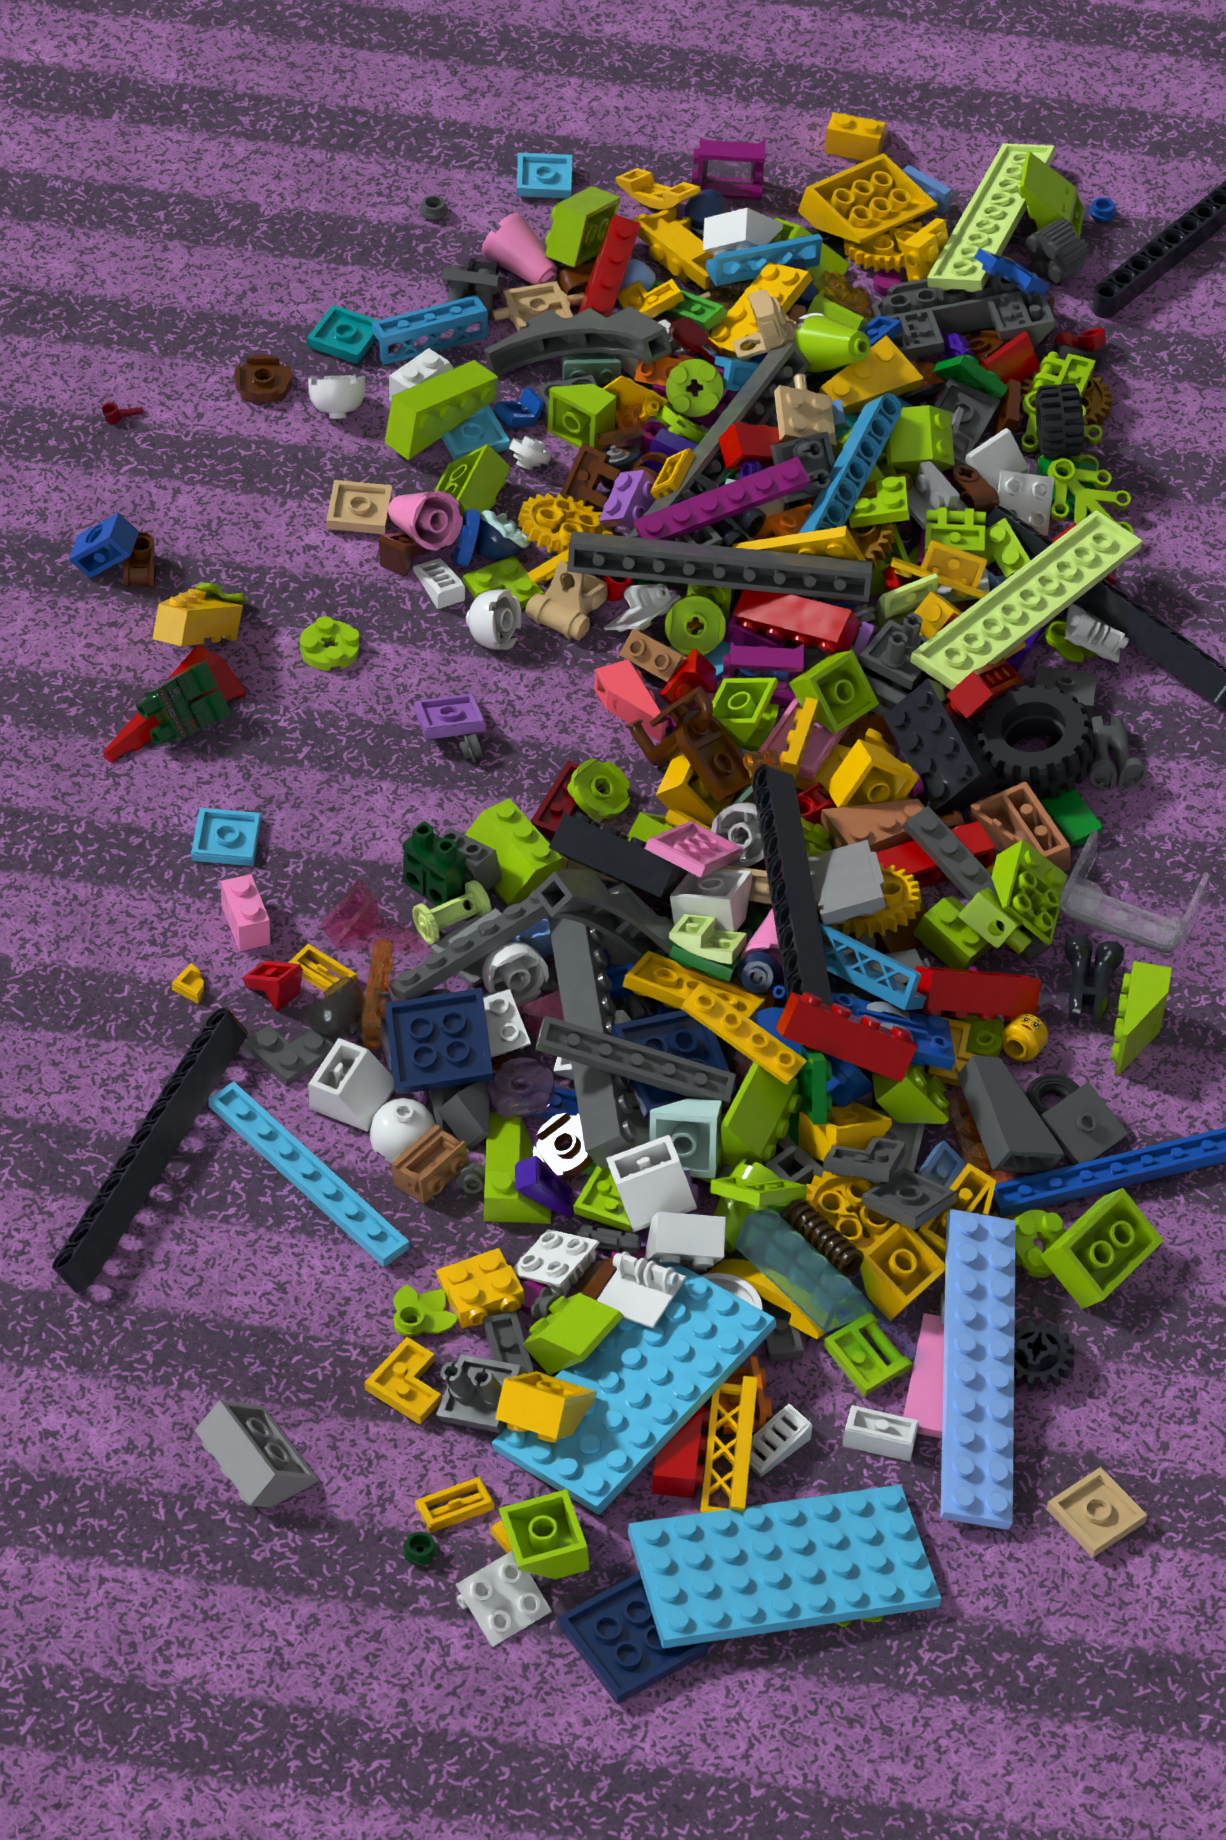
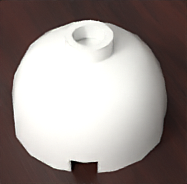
(337, 394)
(494, 613)
(741, 827)
(517, 968)
(398, 1127)

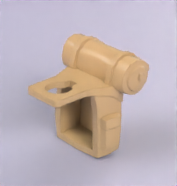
(773, 326)
(568, 602)

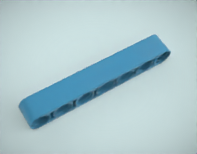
(854, 464)

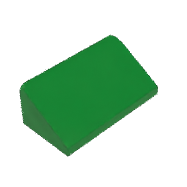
(1072, 817)

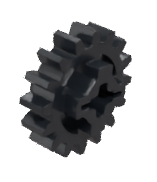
(1051, 1363)

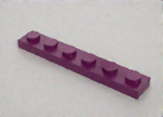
(723, 501)

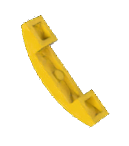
(641, 187)
(769, 1291)

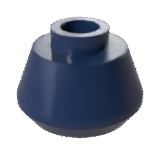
(762, 965)

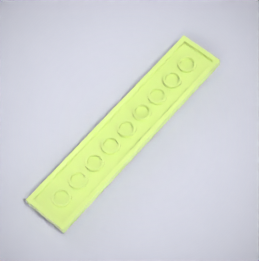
(987, 220)
(1027, 600)

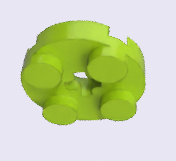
(683, 400)
(680, 424)
(683, 612)
(329, 631)
(589, 799)
(1033, 1225)

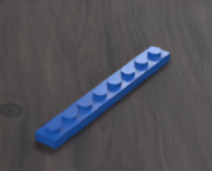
(1109, 1173)

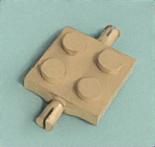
(533, 300)
(803, 412)

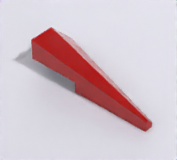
(137, 730)

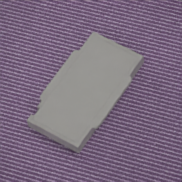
(847, 882)

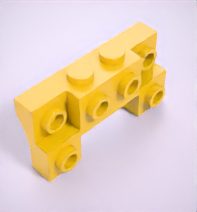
(675, 245)

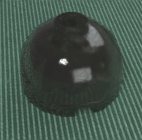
(338, 1011)

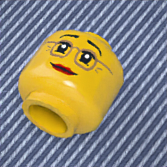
(1024, 1037)

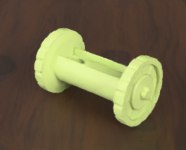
(433, 920)

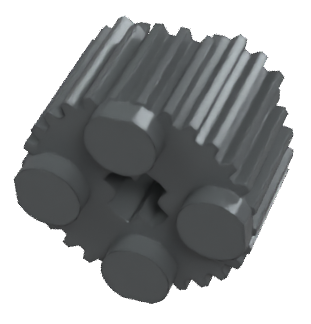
(1056, 251)

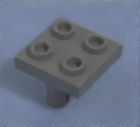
(482, 283)
(816, 458)
(892, 649)
(474, 1391)

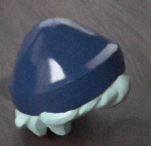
(705, 205)
(498, 537)

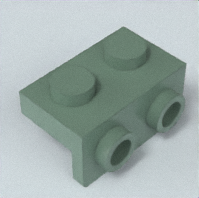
(603, 366)

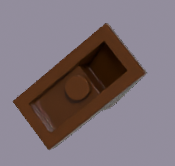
(397, 552)

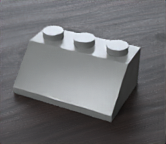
(254, 1453)

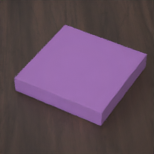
(449, 716)

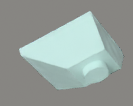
(694, 1133)

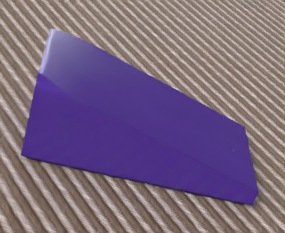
(543, 1185)

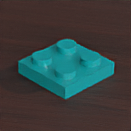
(343, 334)

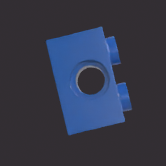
(104, 545)

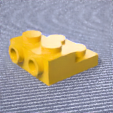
(924, 249)
(481, 1287)

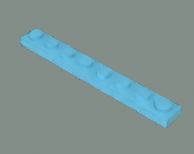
(309, 1174)

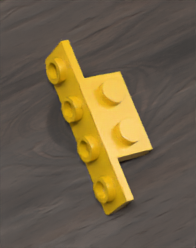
(952, 566)
(743, 1034)

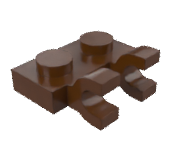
(586, 475)

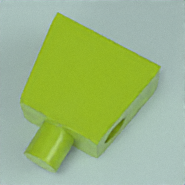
(984, 913)

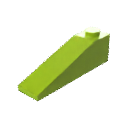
(505, 1147)

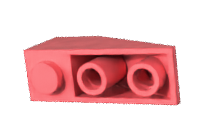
(626, 696)

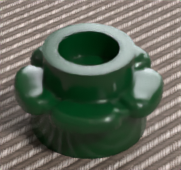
(420, 1540)

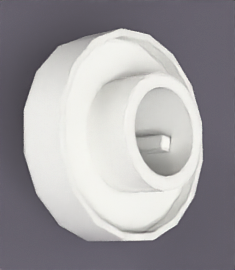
(530, 452)

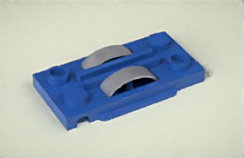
(928, 1032)

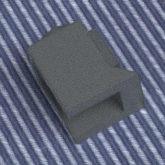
(782, 1165)

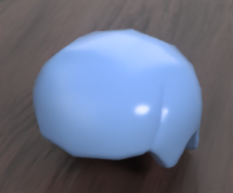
(636, 271)
(538, 937)

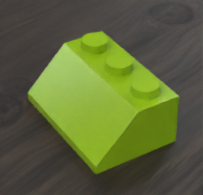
(475, 479)
(520, 850)
(758, 1117)

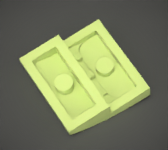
(903, 600)
(699, 937)

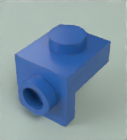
(522, 412)

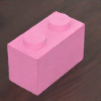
(245, 912)

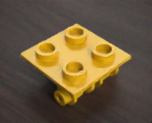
(634, 395)

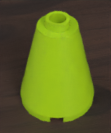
(830, 343)
(737, 1212)

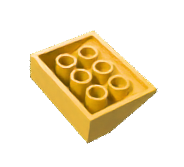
(864, 200)

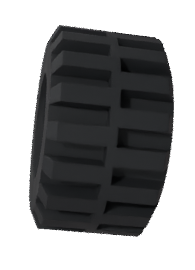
(1059, 420)

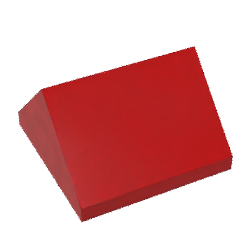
(1013, 360)

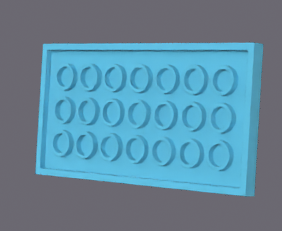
(645, 1390)
(783, 1566)

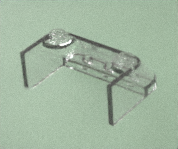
(1087, 904)

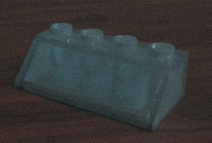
(800, 1271)

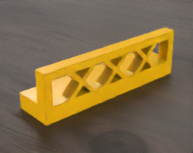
(742, 1445)

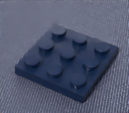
(677, 1035)
(439, 1041)
(622, 1642)

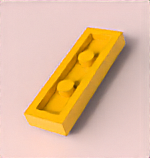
(799, 738)

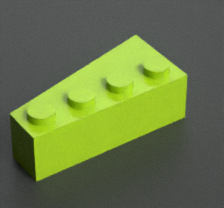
(437, 406)

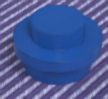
(1102, 209)

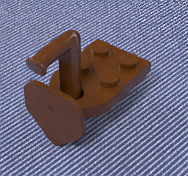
(701, 740)

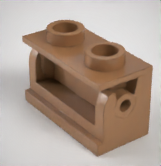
(651, 655)
(429, 1164)

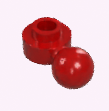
(1089, 339)

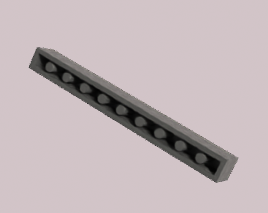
(752, 406)
(720, 566)
(587, 1003)

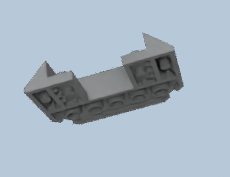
(959, 311)

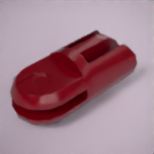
(691, 338)

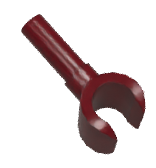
(113, 414)

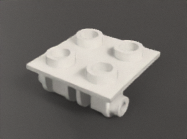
(1027, 497)
(645, 604)
(1093, 634)
(504, 1024)
(557, 1260)
(641, 1289)
(502, 1599)

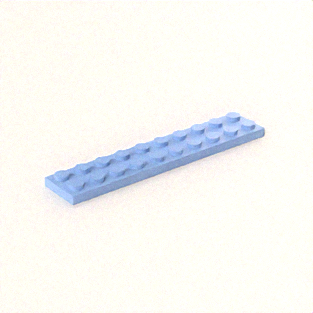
(978, 1370)

